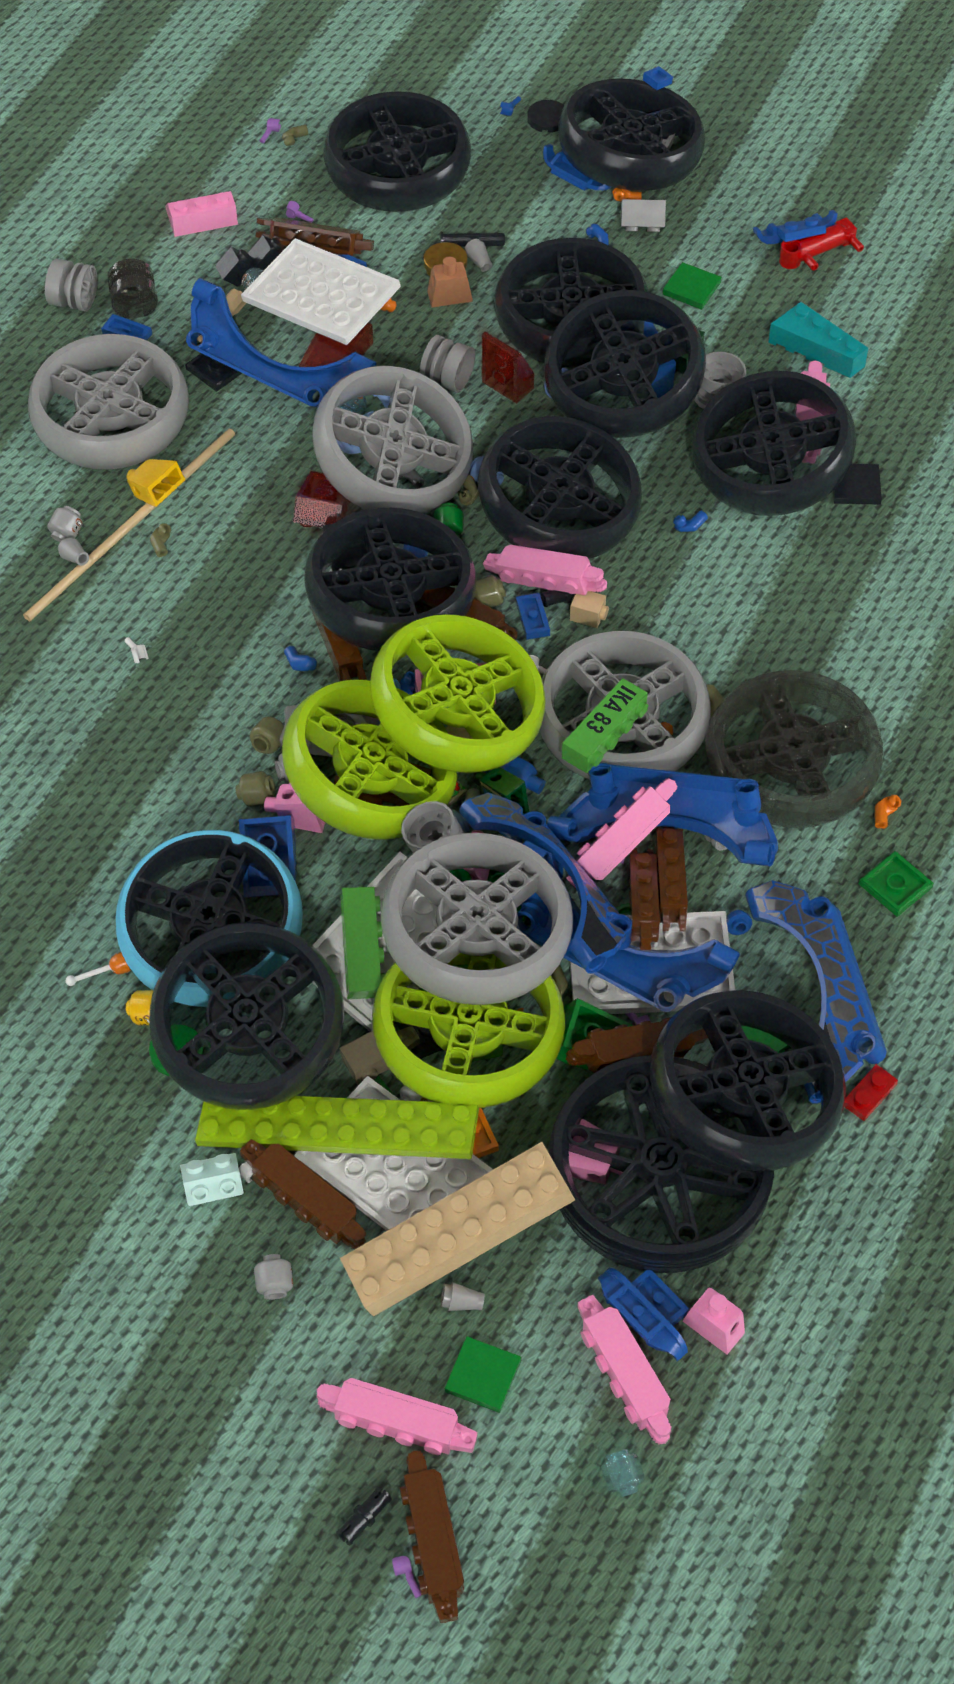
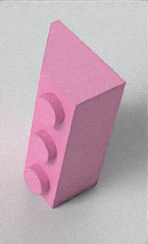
(202, 213)

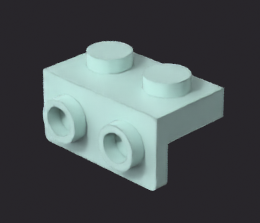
(211, 1179)

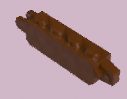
(325, 237)
(479, 611)
(343, 655)
(671, 877)
(644, 898)
(624, 1042)
(304, 1192)
(434, 1537)

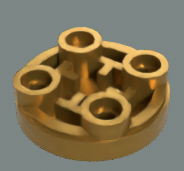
(436, 253)

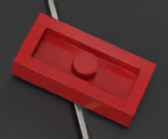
(870, 1092)

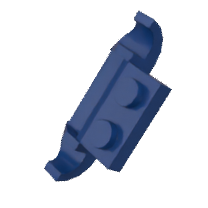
(565, 170)
(796, 230)
(648, 1308)

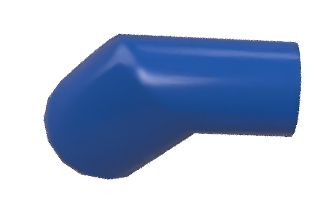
(596, 230)
(691, 525)
(299, 662)
(408, 682)

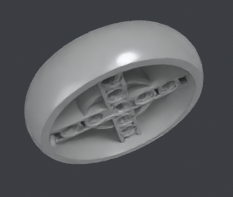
(108, 401)
(392, 439)
(671, 674)
(477, 918)

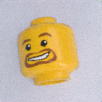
(139, 1006)

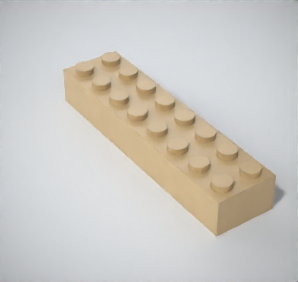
(457, 1229)

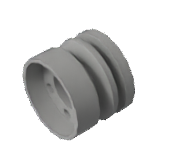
(71, 284)
(448, 363)
(720, 371)
(429, 823)

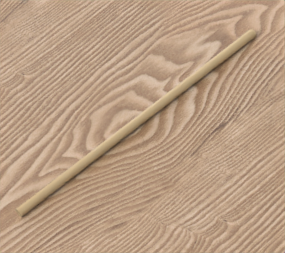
(122, 531)

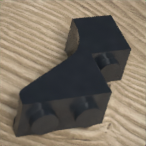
(236, 263)

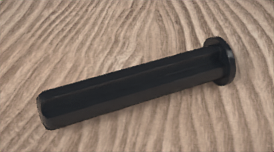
(462, 239)

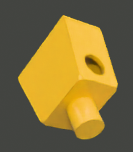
(155, 480)

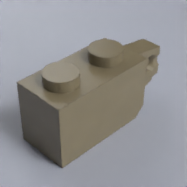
(364, 1058)

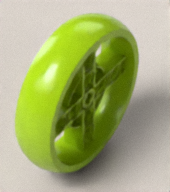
(457, 693)
(364, 761)
(468, 1024)

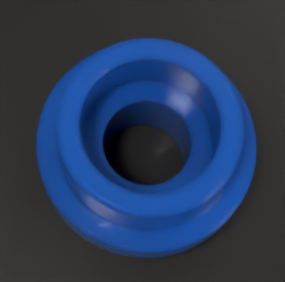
(738, 922)

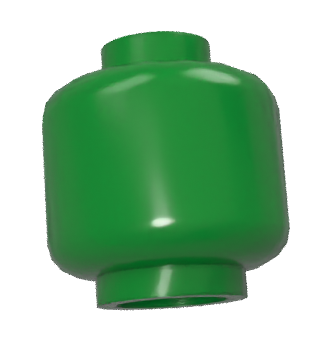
(450, 516)

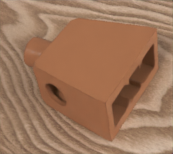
(449, 284)

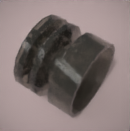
(132, 288)

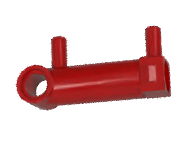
(803, 249)

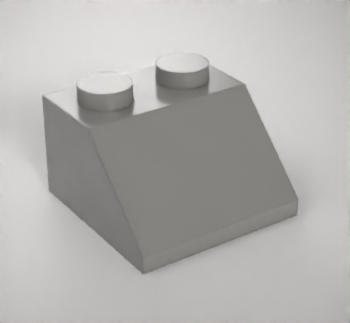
(643, 214)

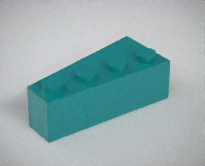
(819, 340)

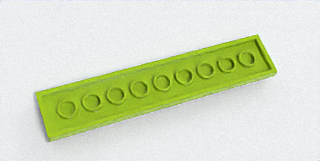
(346, 1127)

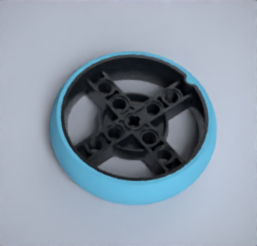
(234, 853)

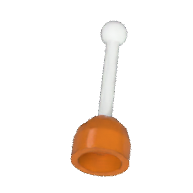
(116, 964)

